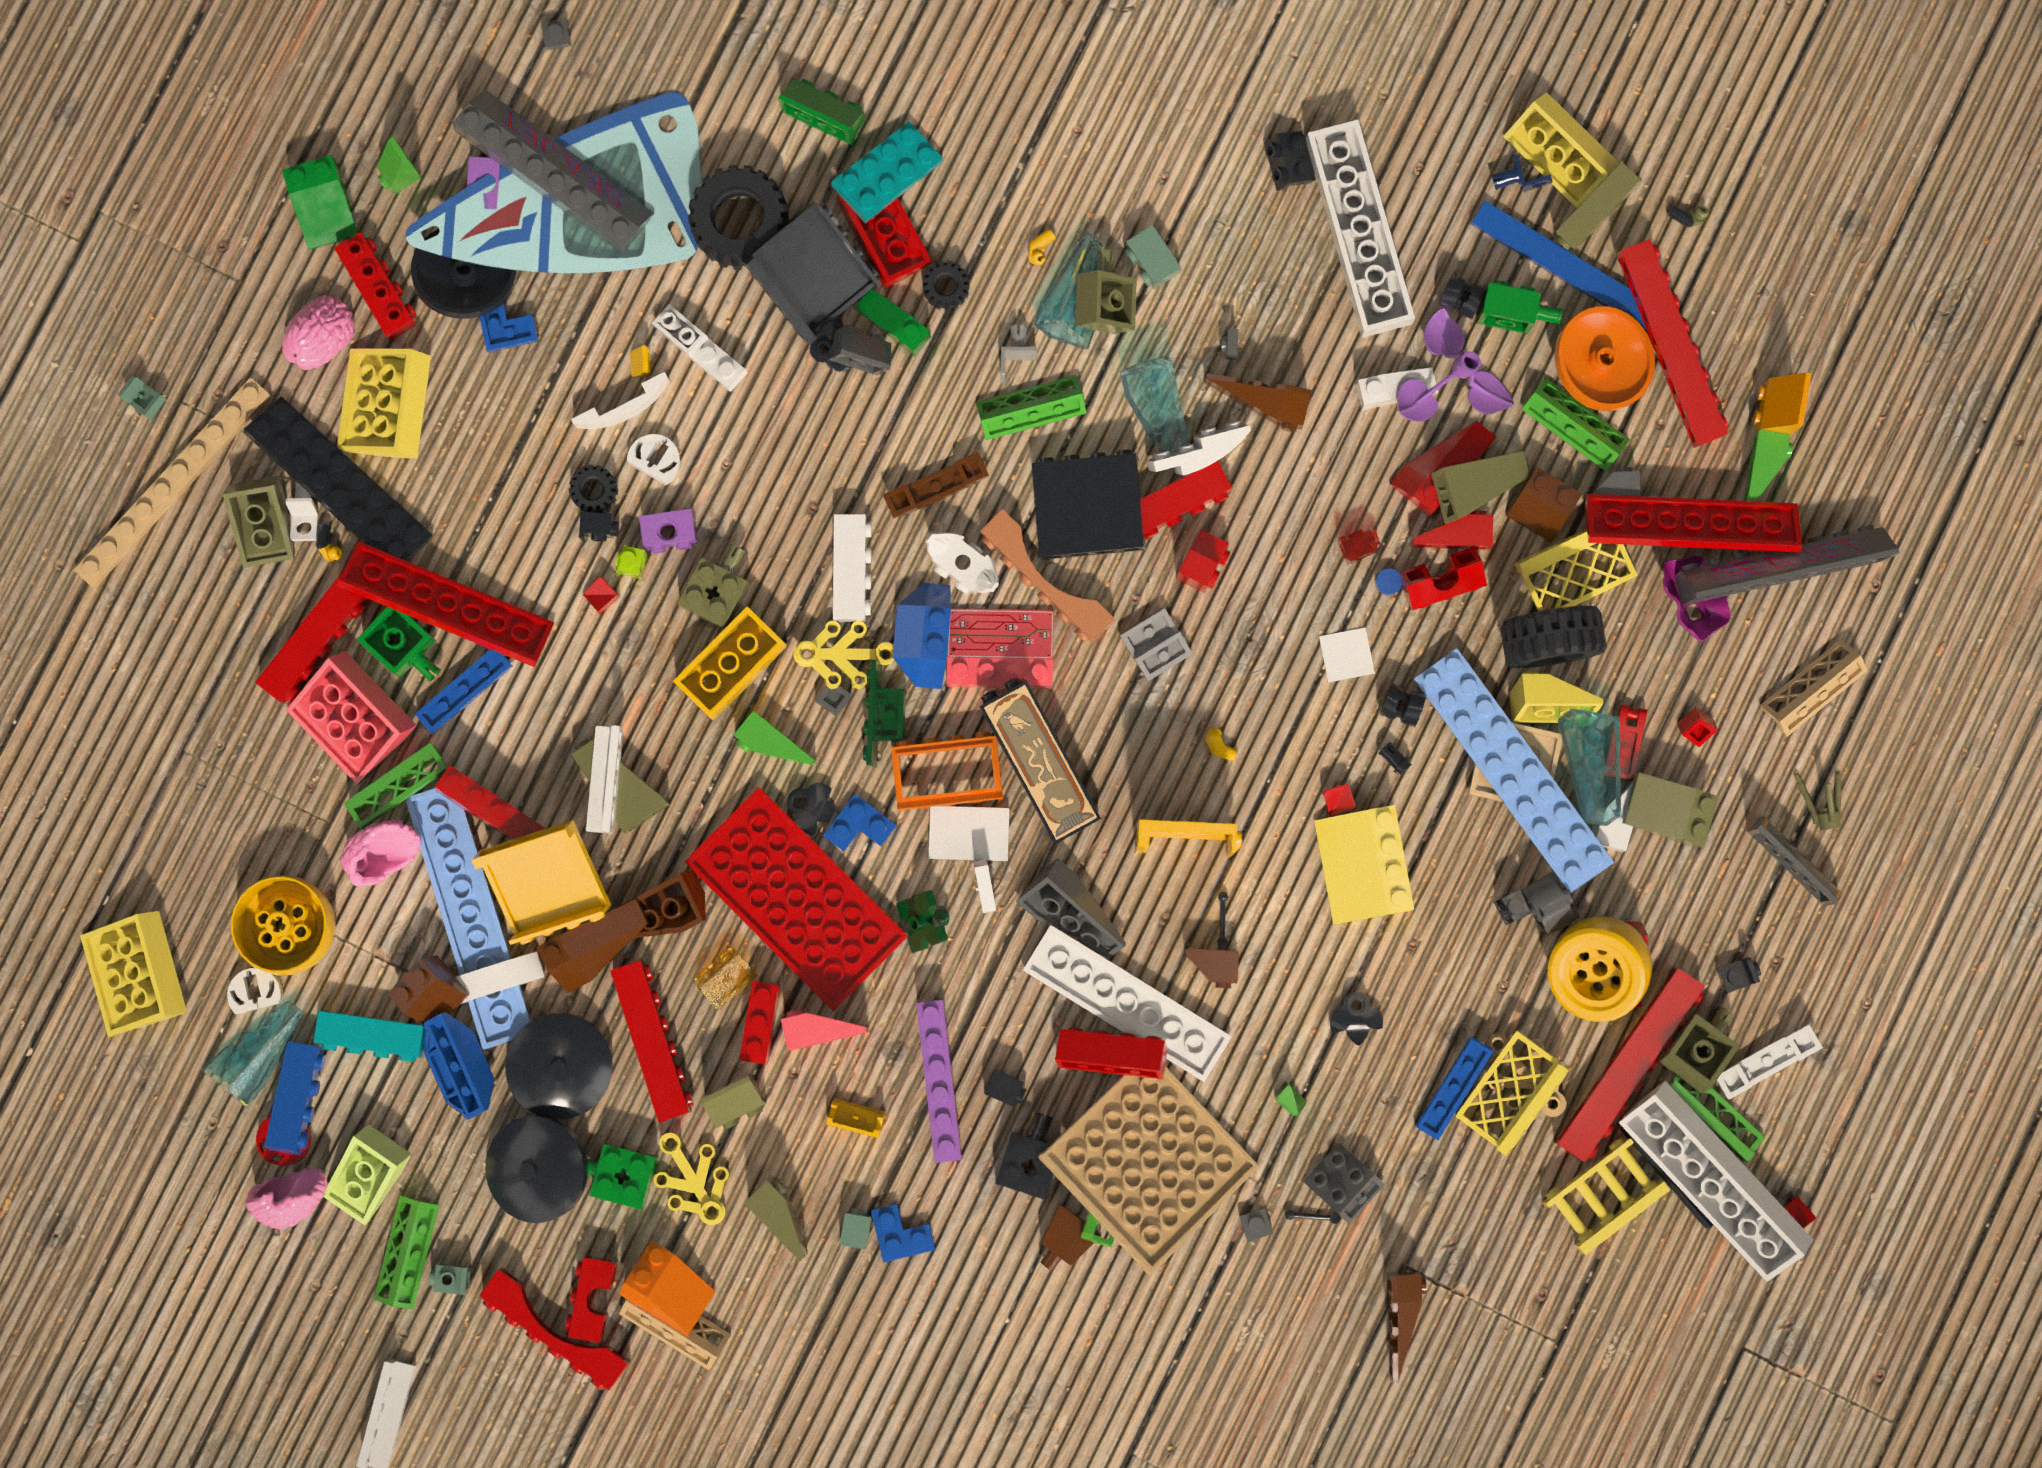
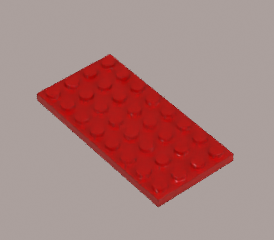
(796, 899)

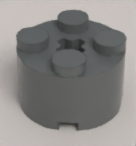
(1550, 903)

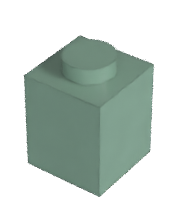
(856, 1228)

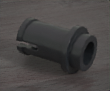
(1395, 759)

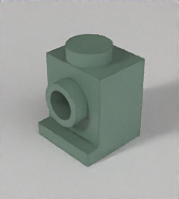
(460, 1279)

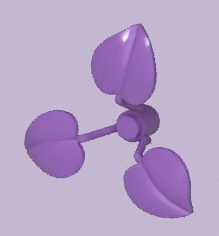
(1446, 337)

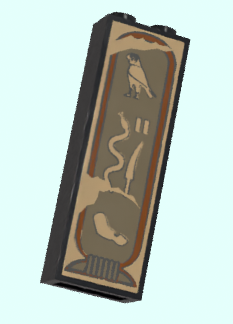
(1038, 759)

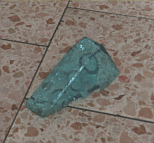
(1058, 307)
(1156, 402)

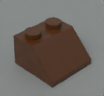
(1544, 504)
(428, 990)

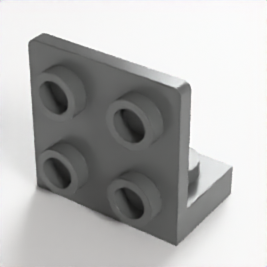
(1344, 1183)

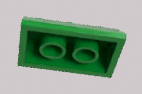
(822, 110)

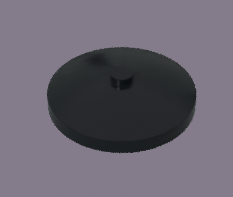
(458, 286)
(558, 1065)
(536, 1169)

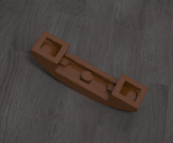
(936, 486)

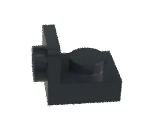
(1739, 974)

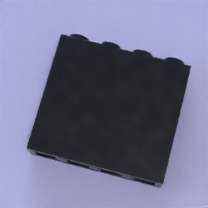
(811, 270)
(1088, 505)

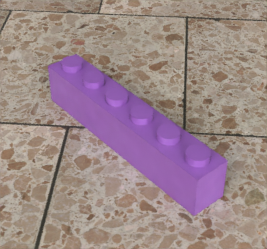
(939, 1081)

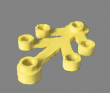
(840, 654)
(694, 1182)

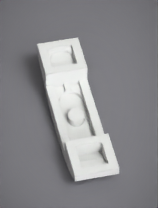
(592, 419)
(501, 976)
(1768, 1061)

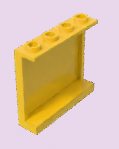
(1187, 830)
(544, 882)

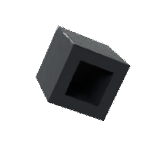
(1005, 1088)

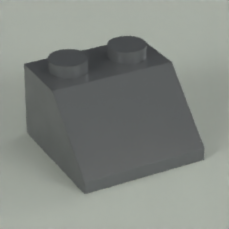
(861, 351)

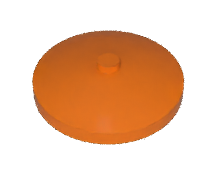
(1604, 358)

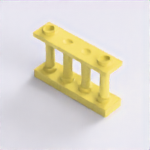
(1630, 1206)

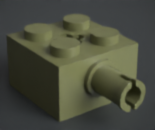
(1105, 299)
(710, 577)
(1714, 1050)

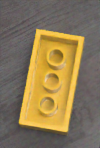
(730, 663)

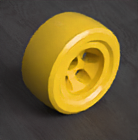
(249, 931)
(1605, 941)

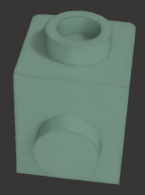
(141, 397)

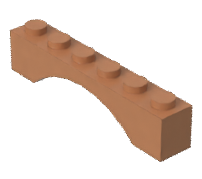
(1085, 614)

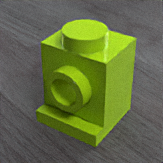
(631, 562)

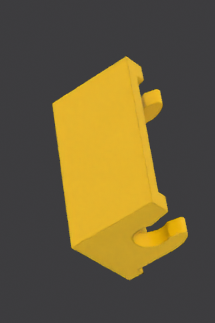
(856, 1118)

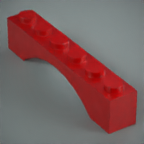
(510, 1297)

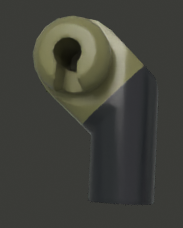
(1690, 218)

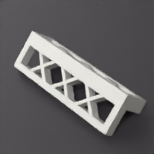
(604, 779)
(386, 1414)

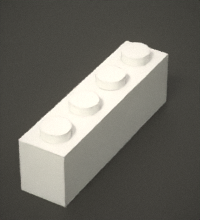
(851, 567)

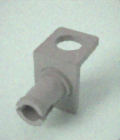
(1018, 349)

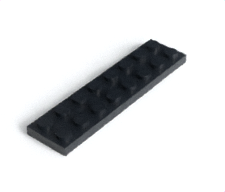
(336, 481)

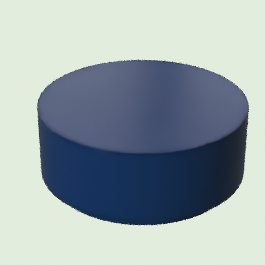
(1388, 581)

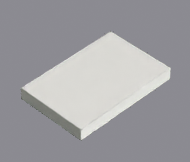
(969, 833)

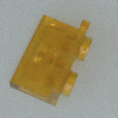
(724, 978)

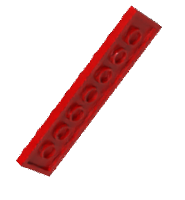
(1693, 523)
(445, 604)

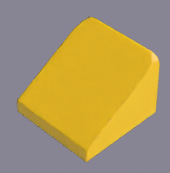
(640, 362)

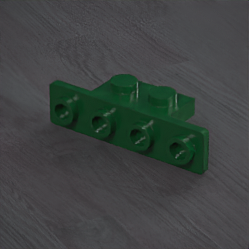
(885, 714)

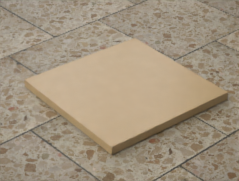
(1149, 1165)

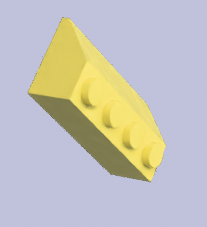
(1561, 149)

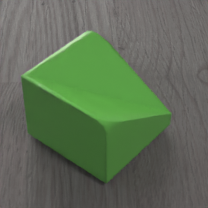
(1290, 1100)

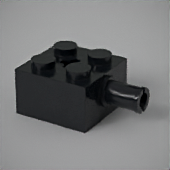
(1021, 1148)

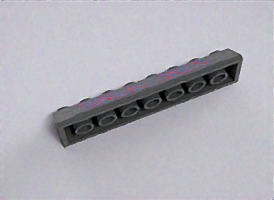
(552, 170)
(1780, 567)

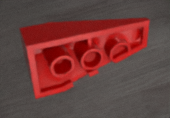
(1415, 477)

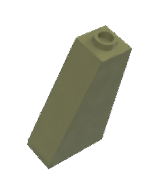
(1598, 207)
(1475, 483)
(635, 798)

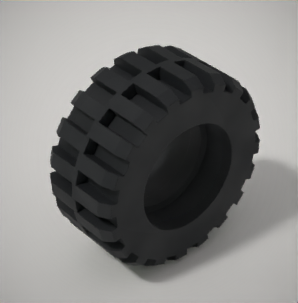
(718, 190)
(1553, 636)

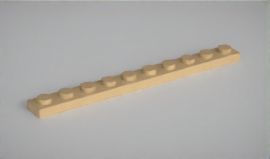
(172, 483)

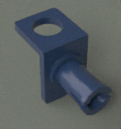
(1515, 175)

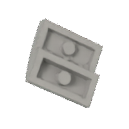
(1155, 644)

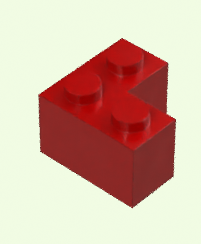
(1202, 561)

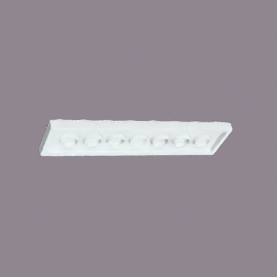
(1126, 1002)

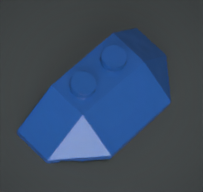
(923, 634)
(458, 1065)

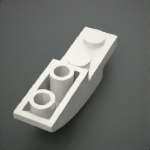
(699, 348)
(1208, 449)

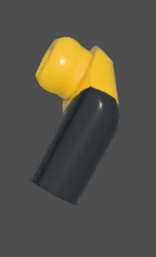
(324, 546)

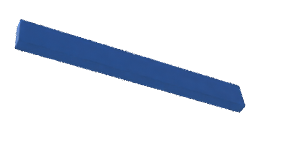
(1555, 259)

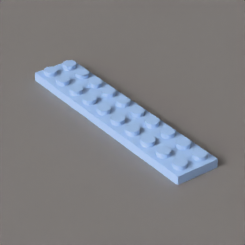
(1513, 771)
(467, 910)

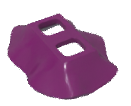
(1714, 612)

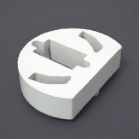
(649, 444)
(984, 886)
(240, 986)

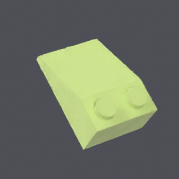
(366, 1174)

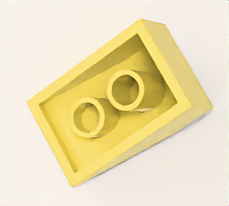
(1547, 698)

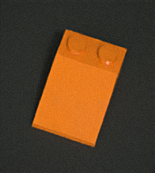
(667, 1288)

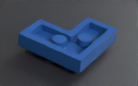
(503, 333)
(859, 817)
(895, 1241)

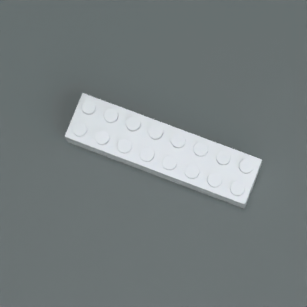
(1359, 228)
(1716, 1181)

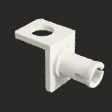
(302, 510)

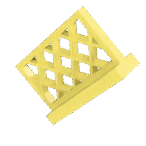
(1561, 551)
(1527, 1111)

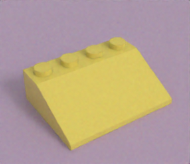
(384, 402)
(1364, 865)
(133, 973)

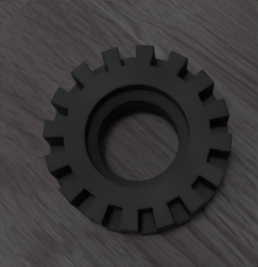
(953, 299)
(586, 475)

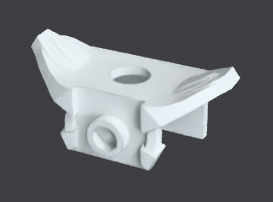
(978, 577)

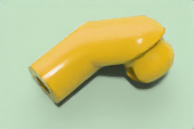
(1037, 247)
(1217, 746)

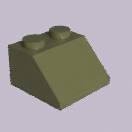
(733, 1102)

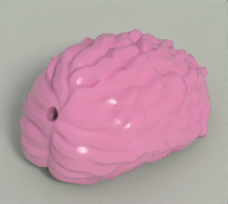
(318, 332)
(379, 851)
(287, 1199)

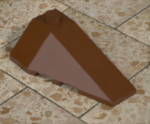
(1281, 405)
(673, 905)
(585, 950)
(1404, 1303)

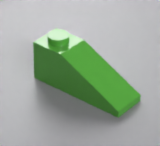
(396, 168)
(1767, 457)
(766, 740)

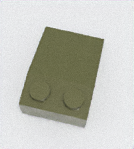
(259, 521)
(1670, 810)
(776, 1212)

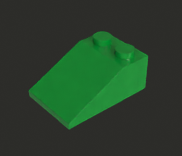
(320, 202)

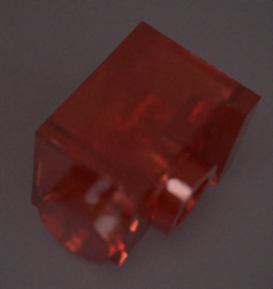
(1359, 545)

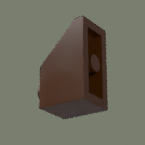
(1216, 965)

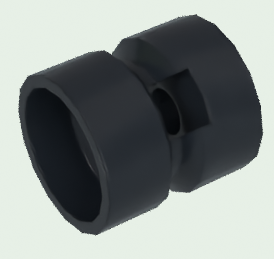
(1453, 292)
(1412, 707)

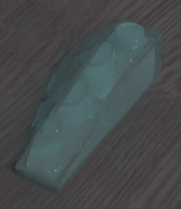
(248, 1064)

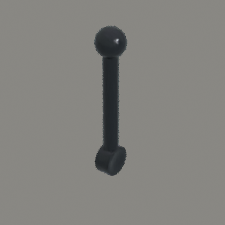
(1223, 897)
(1333, 1218)

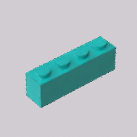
(369, 1034)

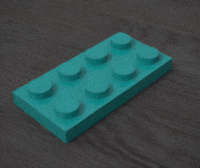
(887, 172)

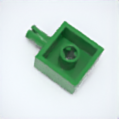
(1514, 308)
(408, 653)
(608, 1185)

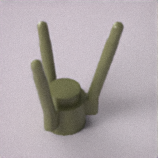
(1829, 816)

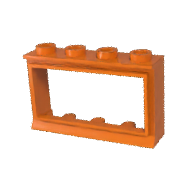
(948, 799)

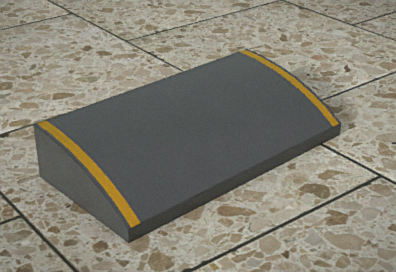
(1795, 862)

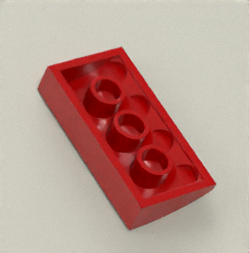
(888, 242)

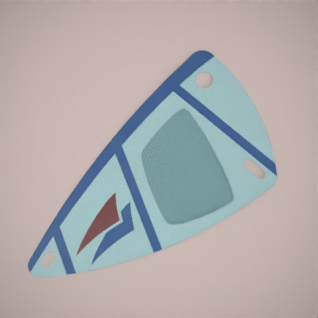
(540, 237)

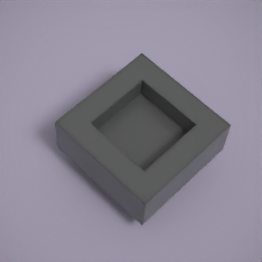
(556, 34)
(1230, 344)
(833, 699)
(1255, 1224)

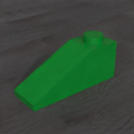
(894, 322)

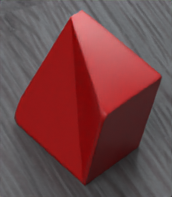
(601, 595)
(1697, 726)
(1339, 800)
(1800, 1212)

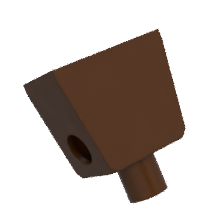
(1064, 1239)

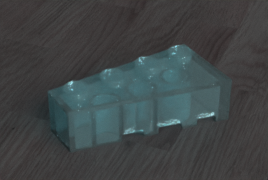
(1594, 763)

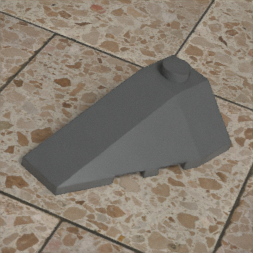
(1066, 902)

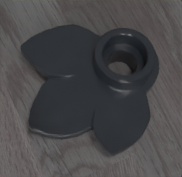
(826, 338)
(815, 808)
(1356, 1022)

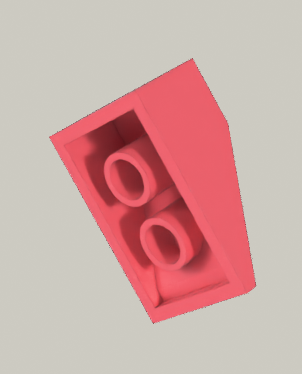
(810, 1029)

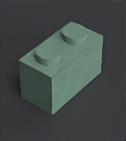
(1152, 258)

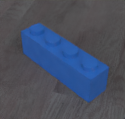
(294, 1098)

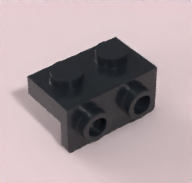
(1289, 160)

